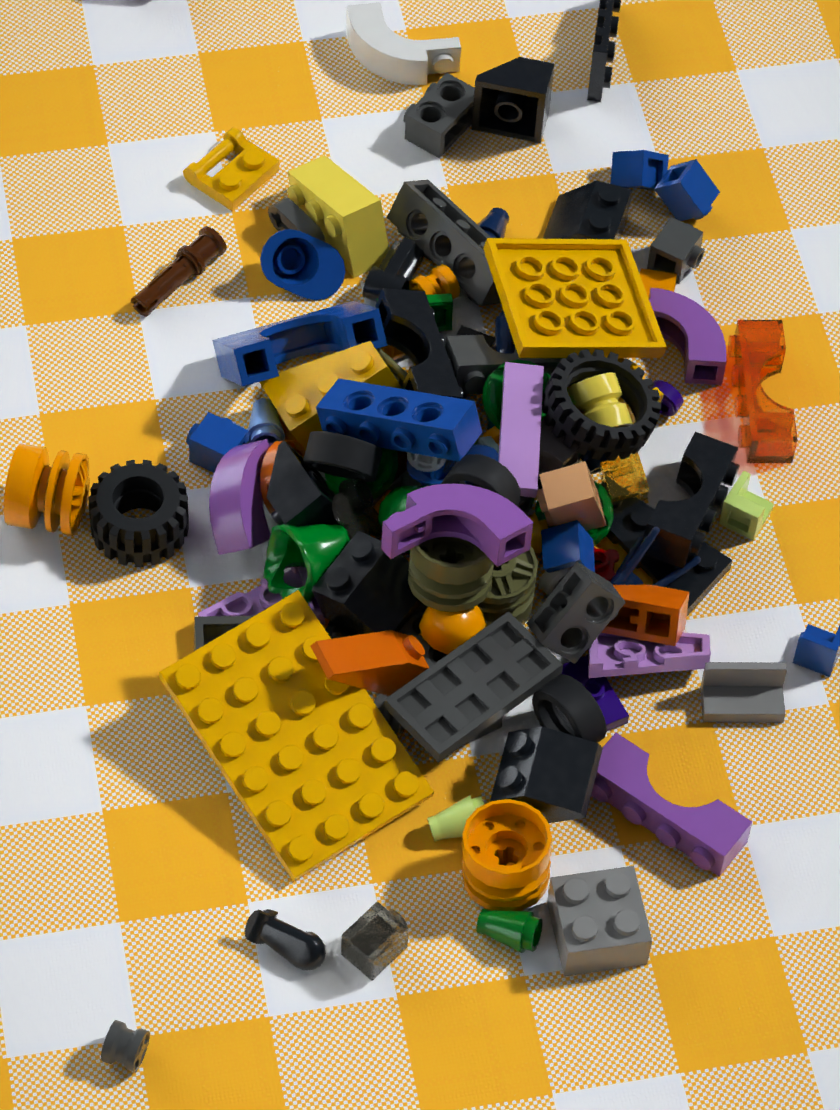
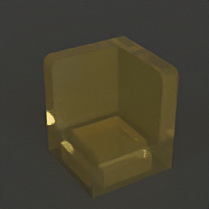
(624, 478)

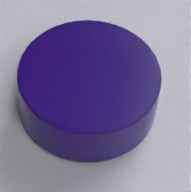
(672, 398)

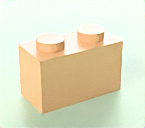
(570, 496)

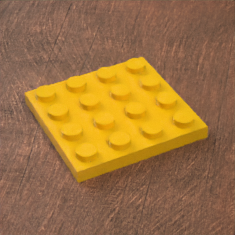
(573, 297)

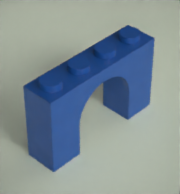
(255, 353)

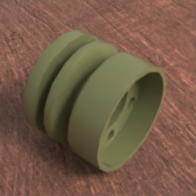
(449, 574)
(512, 589)

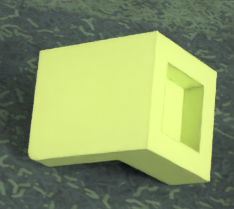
(743, 510)

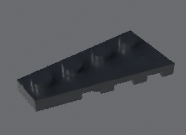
(603, 49)
(630, 522)

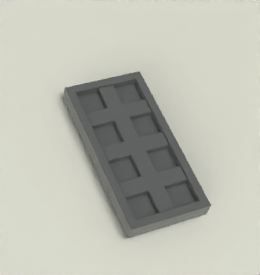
(473, 686)

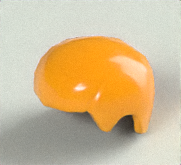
(449, 630)

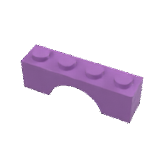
(706, 833)

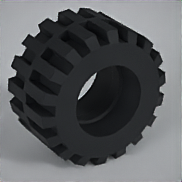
(134, 488)

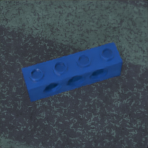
(401, 419)

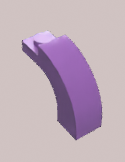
(693, 334)
(237, 499)
(462, 513)

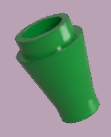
(512, 928)

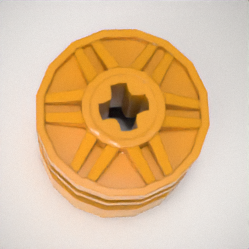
(38, 488)
(506, 855)

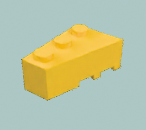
(301, 388)

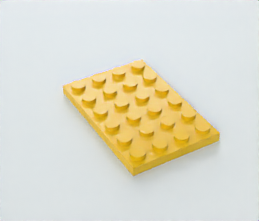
(294, 747)

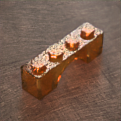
(766, 427)

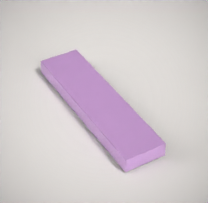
(521, 424)

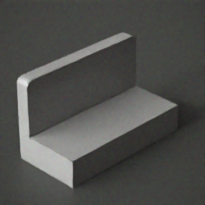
(743, 692)

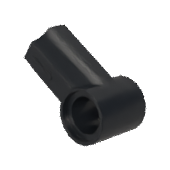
(395, 269)

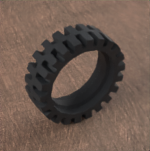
(588, 433)

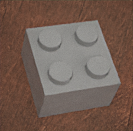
(599, 921)

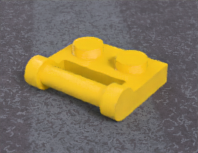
(239, 177)

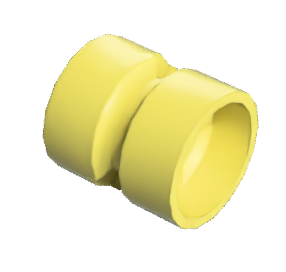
(598, 400)

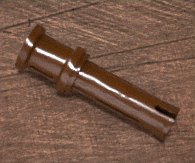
(189, 261)

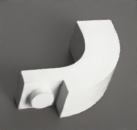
(395, 56)

